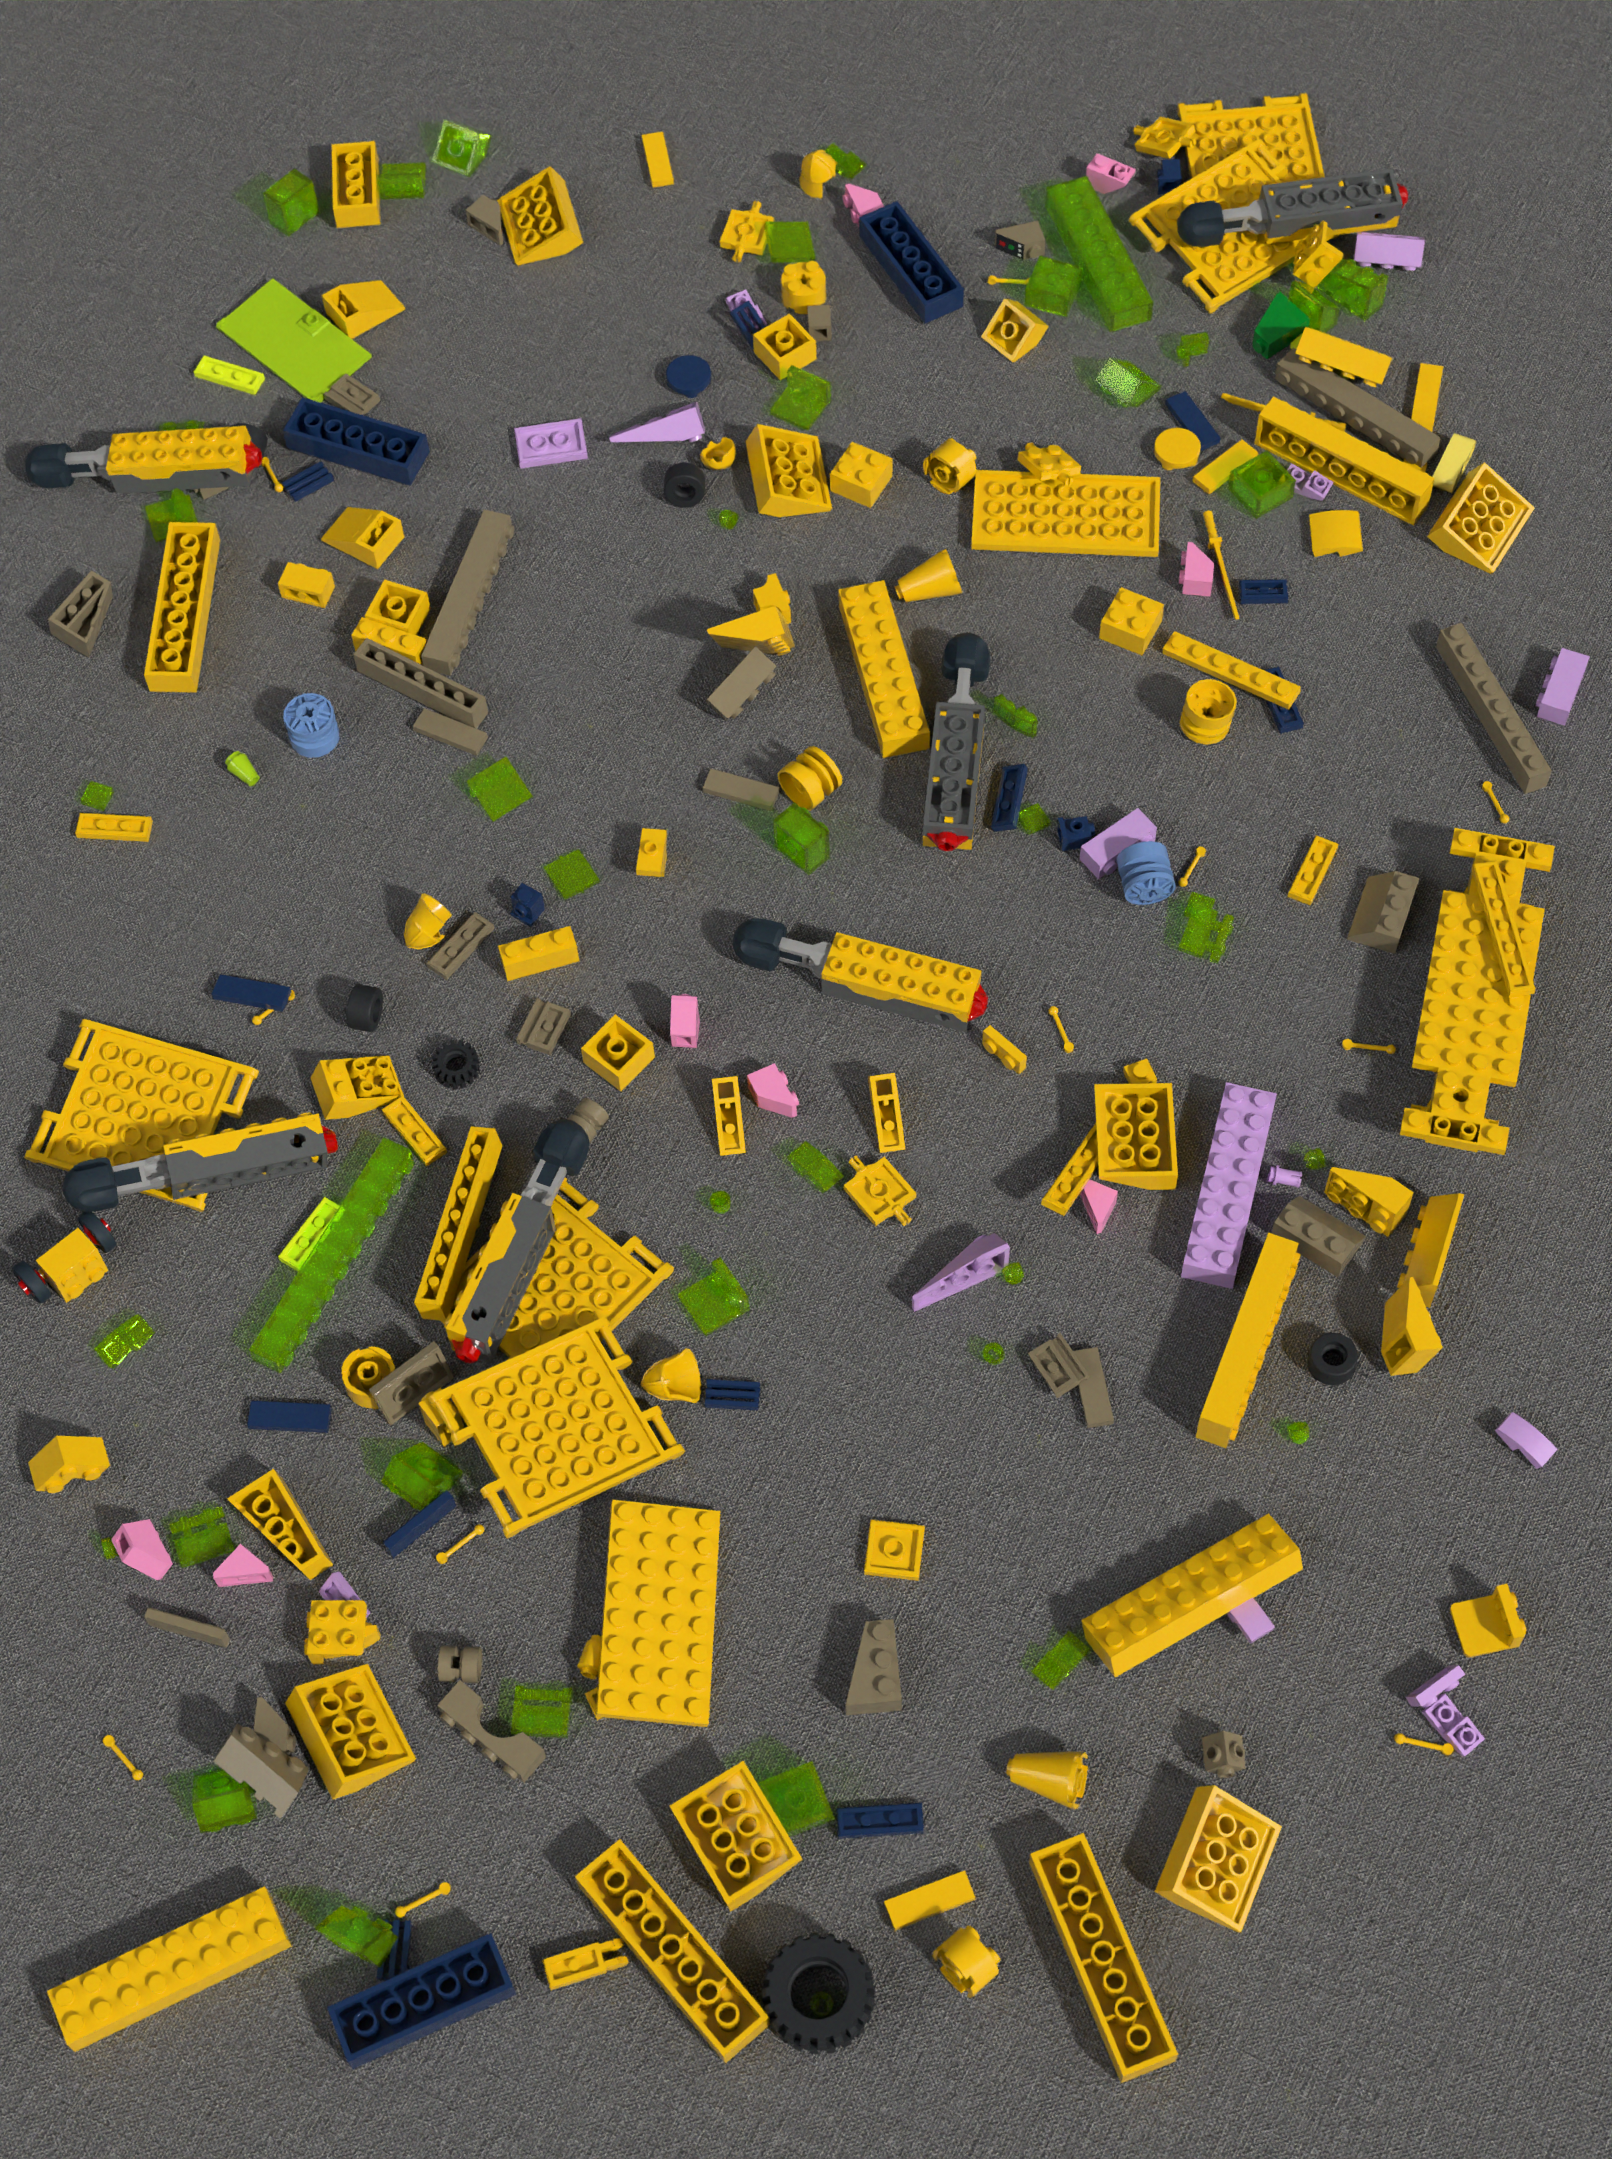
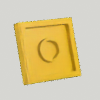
(894, 1550)

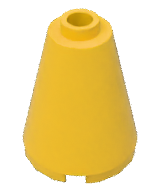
(930, 580)
(1051, 1775)

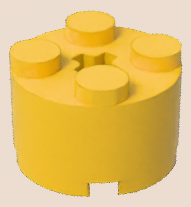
(803, 286)
(950, 466)
(364, 1370)
(967, 1961)

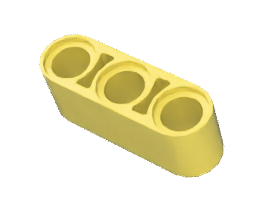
(1453, 462)

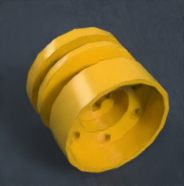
(1208, 711)
(810, 778)

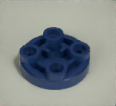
(688, 375)

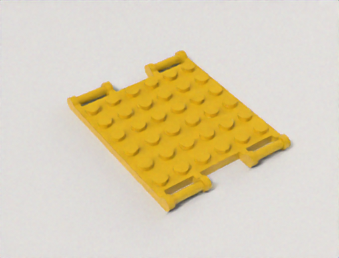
(1280, 123)
(1242, 255)
(135, 1099)
(577, 1279)
(556, 1425)

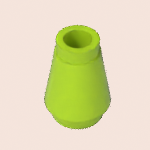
(242, 768)

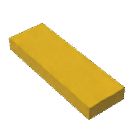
(657, 159)
(1219, 470)
(114, 827)
(1313, 870)
(414, 1130)
(929, 1900)

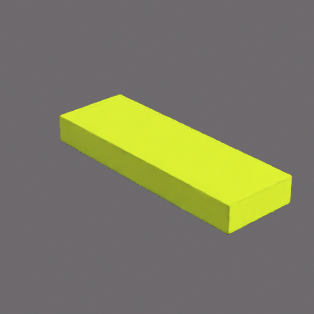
(229, 375)
(308, 1235)

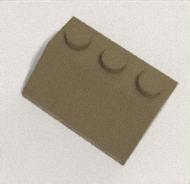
(1383, 910)
(1319, 1235)

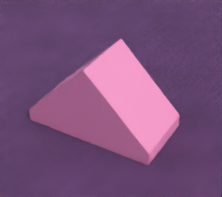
(1099, 1203)
(242, 1568)

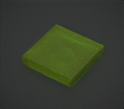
(789, 242)

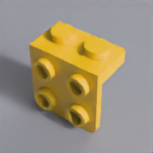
(1315, 256)
(1488, 1623)
(335, 1629)

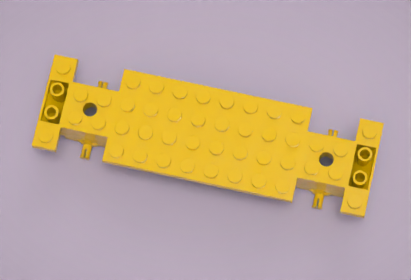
(1467, 1020)

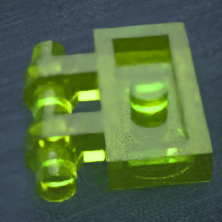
(1198, 930)
(203, 1544)

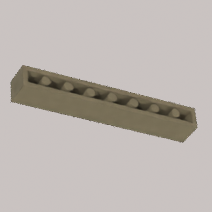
(1358, 409)
(467, 592)
(1493, 708)

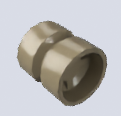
(589, 1116)
(469, 1668)

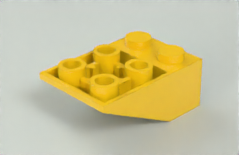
(360, 306)
(365, 534)
(355, 1085)
(1371, 1197)
(1408, 1331)

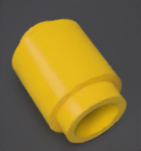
(590, 1658)

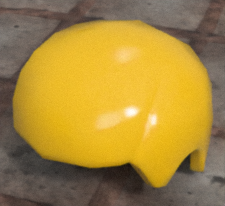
(718, 455)

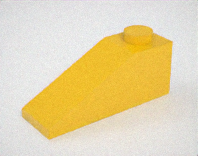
(886, 1112)
(728, 1115)

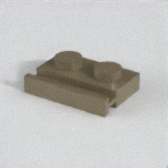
(351, 396)
(543, 1026)
(1058, 1365)

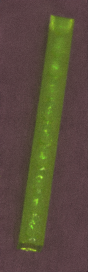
(331, 1256)

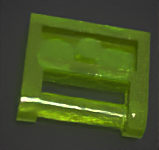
(541, 1720)

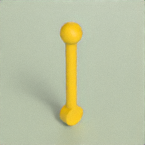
(993, 280)
(265, 463)
(1487, 787)
(1200, 852)
(257, 1020)
(1348, 1044)
(1068, 1046)
(443, 1557)
(109, 1741)
(1447, 1749)
(444, 1889)

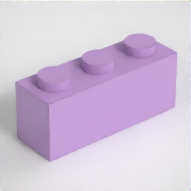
(1389, 250)
(1561, 686)
(1102, 851)

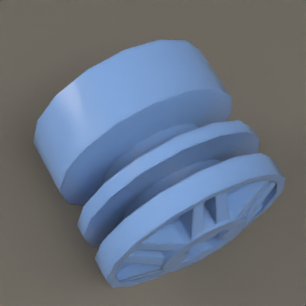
(311, 725)
(1145, 873)

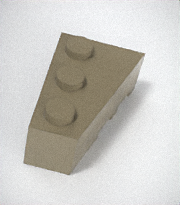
(82, 613)
(741, 684)
(876, 1672)
(262, 1766)

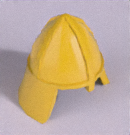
(815, 170)
(425, 922)
(674, 1378)

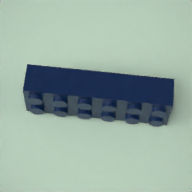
(911, 262)
(356, 441)
(421, 2001)

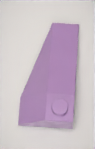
(677, 426)
(973, 1265)

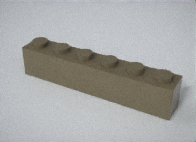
(420, 683)

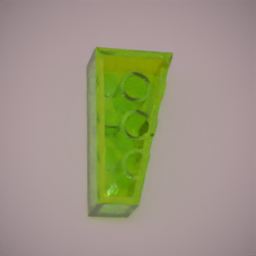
(1355, 288)

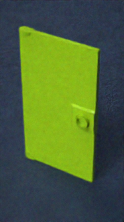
(293, 340)

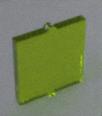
(571, 874)

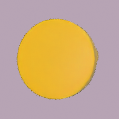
(1177, 448)

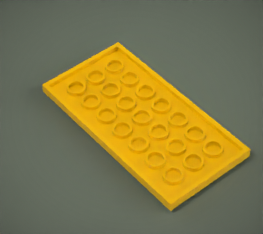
(1086, 518)
(658, 1614)

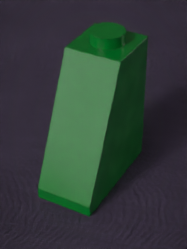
(1279, 326)

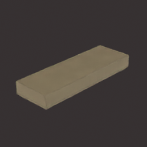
(450, 731)
(741, 789)
(460, 946)
(1094, 1390)
(187, 1627)

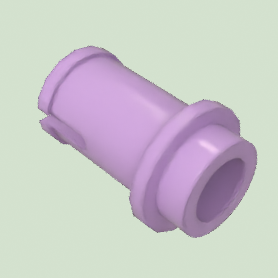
(1284, 1176)

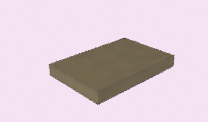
(411, 1382)

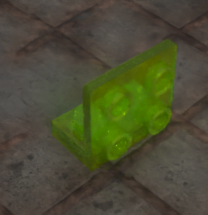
(402, 180)
(802, 399)
(715, 1299)

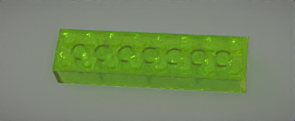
(1100, 253)

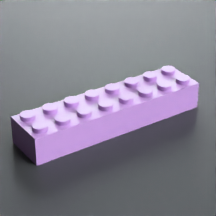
(1228, 1185)

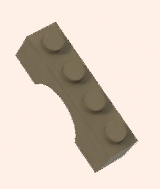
(516, 1753)

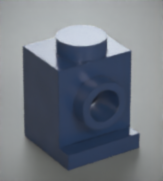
(1168, 176)
(1074, 832)
(527, 904)

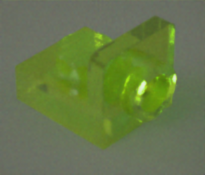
(1192, 346)

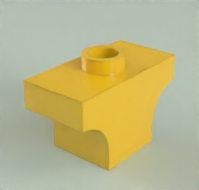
(772, 595)
(652, 853)

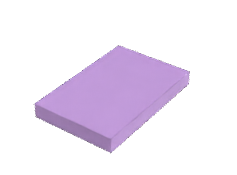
(550, 443)

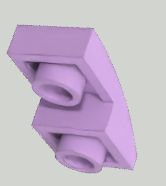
(738, 299)
(1310, 486)
(1523, 1436)
(1251, 1620)
(1452, 1726)

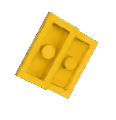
(1336, 532)

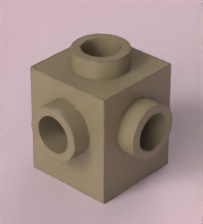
(1223, 1754)

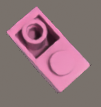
(1107, 174)
(860, 201)
(1198, 572)
(684, 1021)
(771, 1092)
(142, 1549)

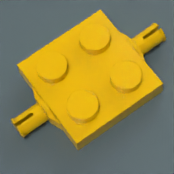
(1164, 137)
(745, 232)
(1049, 463)
(879, 1191)

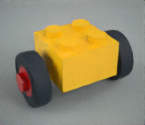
(70, 1263)

